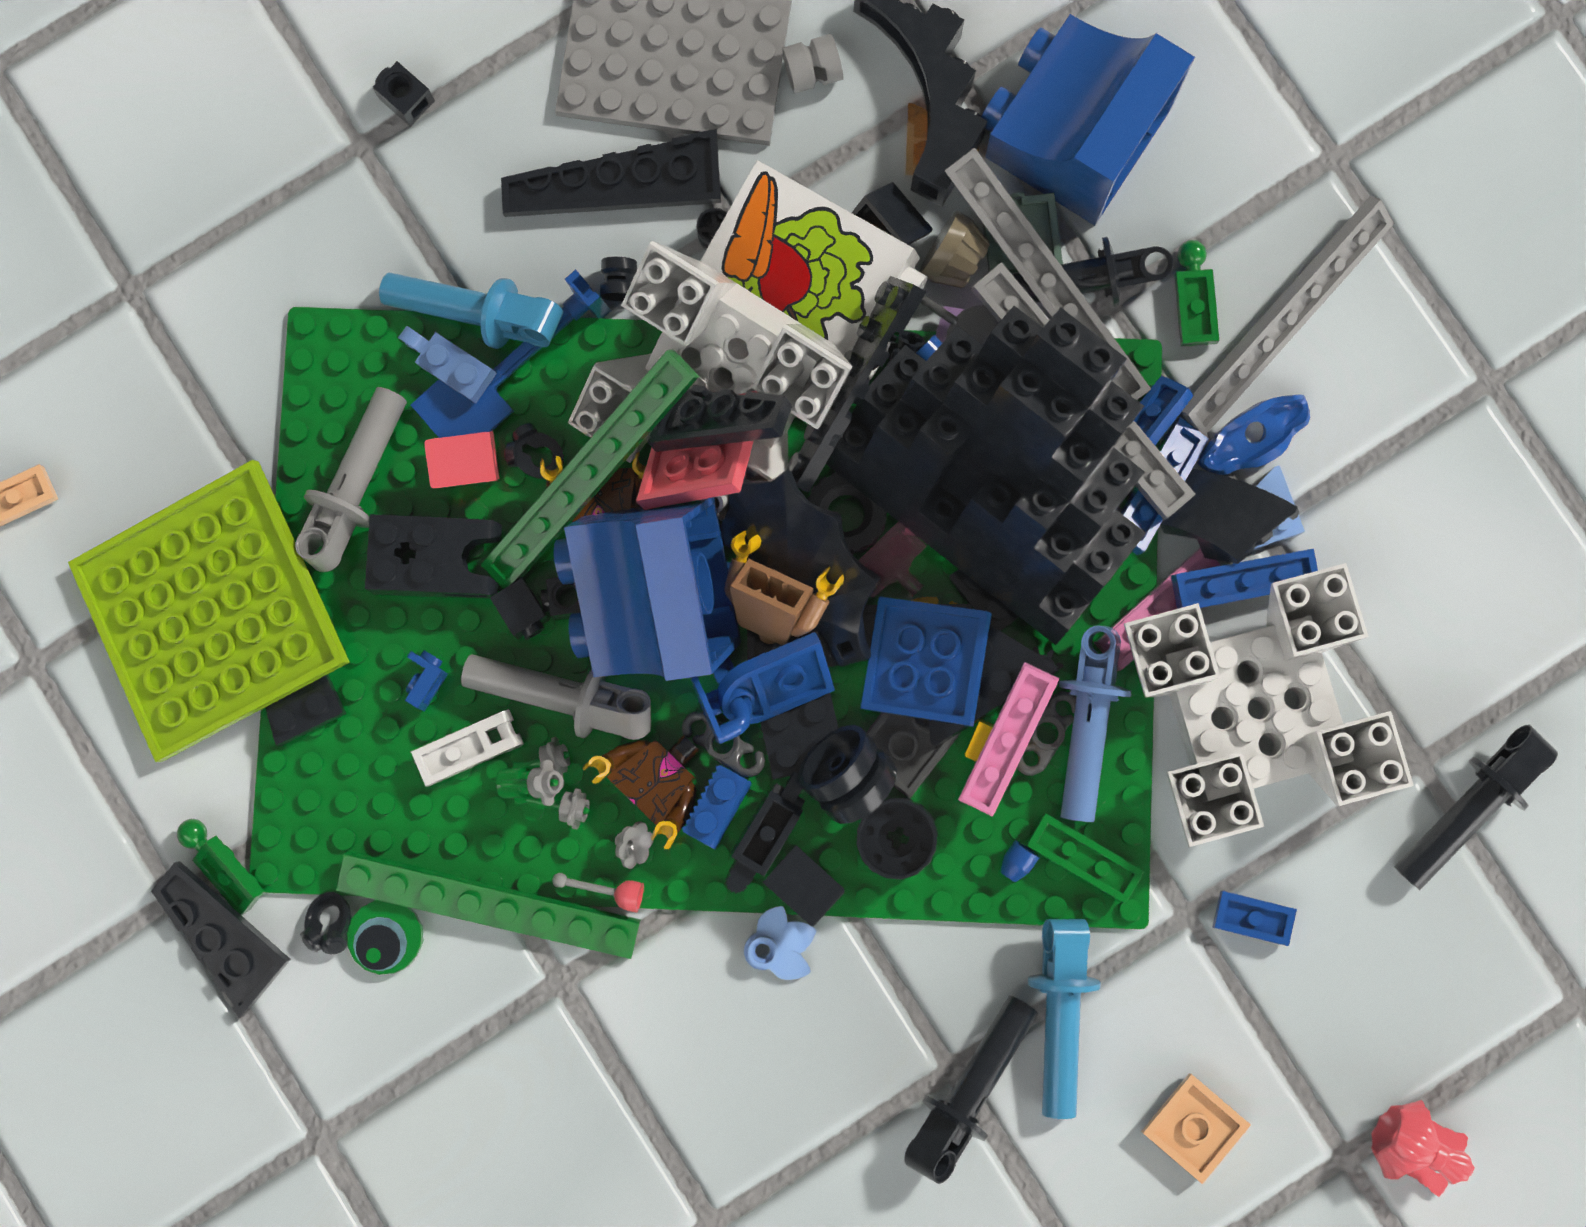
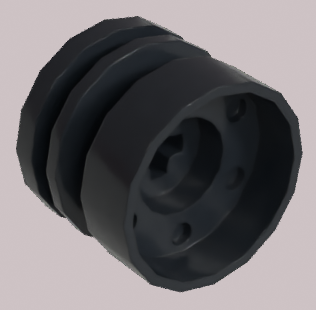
(877, 848)

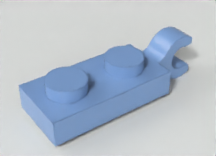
(450, 364)

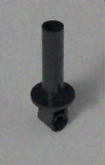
(1111, 271)
(1499, 782)
(954, 1120)

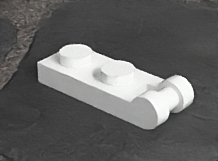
(466, 748)

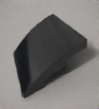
(1227, 516)

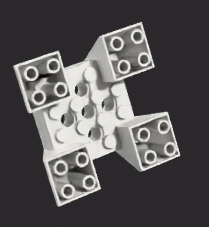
(729, 342)
(1226, 764)

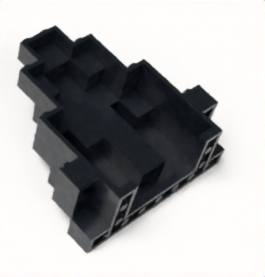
(1005, 461)

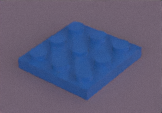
(926, 661)

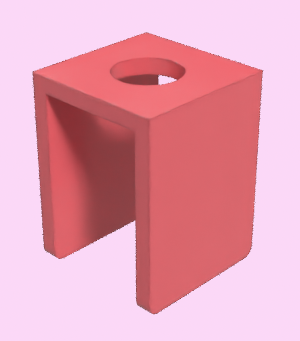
(461, 459)

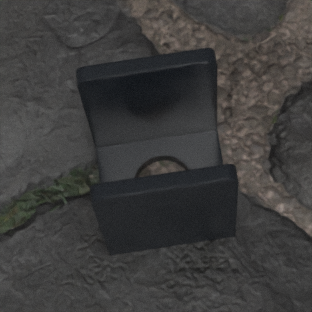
(893, 213)
(804, 886)

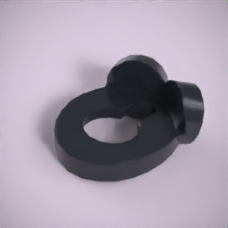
(528, 435)
(334, 940)

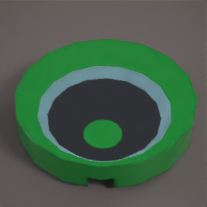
(384, 937)

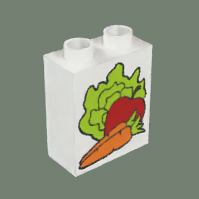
(807, 255)

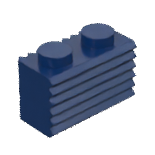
(717, 807)

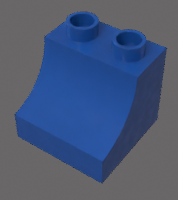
(1084, 112)
(649, 590)

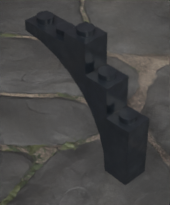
(945, 83)

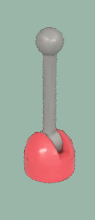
(627, 894)

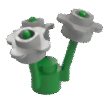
(544, 784)

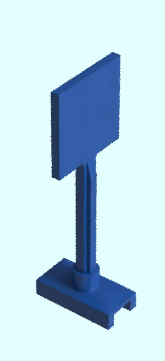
(453, 414)

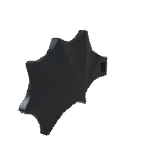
(801, 544)

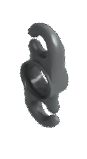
(1046, 751)
(731, 759)

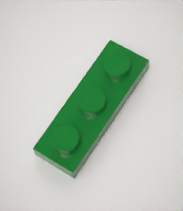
(1085, 858)

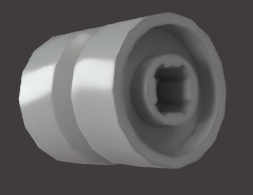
(812, 63)

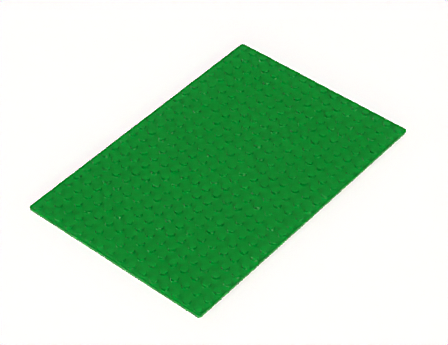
(363, 793)

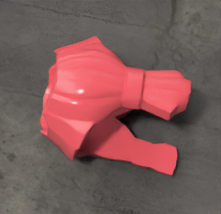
(1417, 1146)

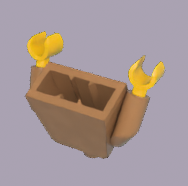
(770, 600)

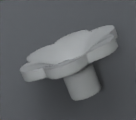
(633, 844)

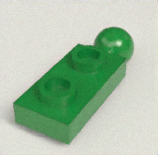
(1195, 297)
(220, 866)

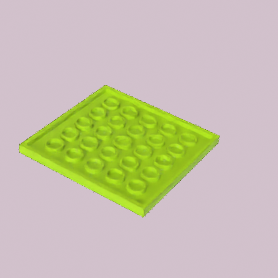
(208, 611)

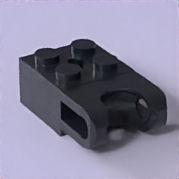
(440, 557)

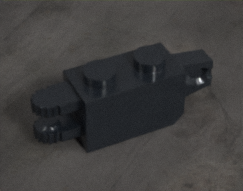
(765, 834)

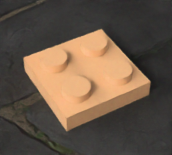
(1196, 1128)

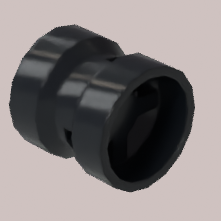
(709, 223)
(618, 276)

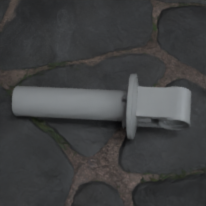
(338, 510)
(590, 703)

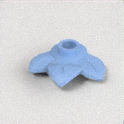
(785, 944)

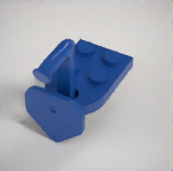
(765, 686)

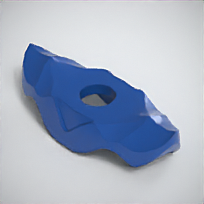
(1280, 421)

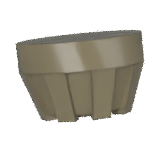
(955, 252)

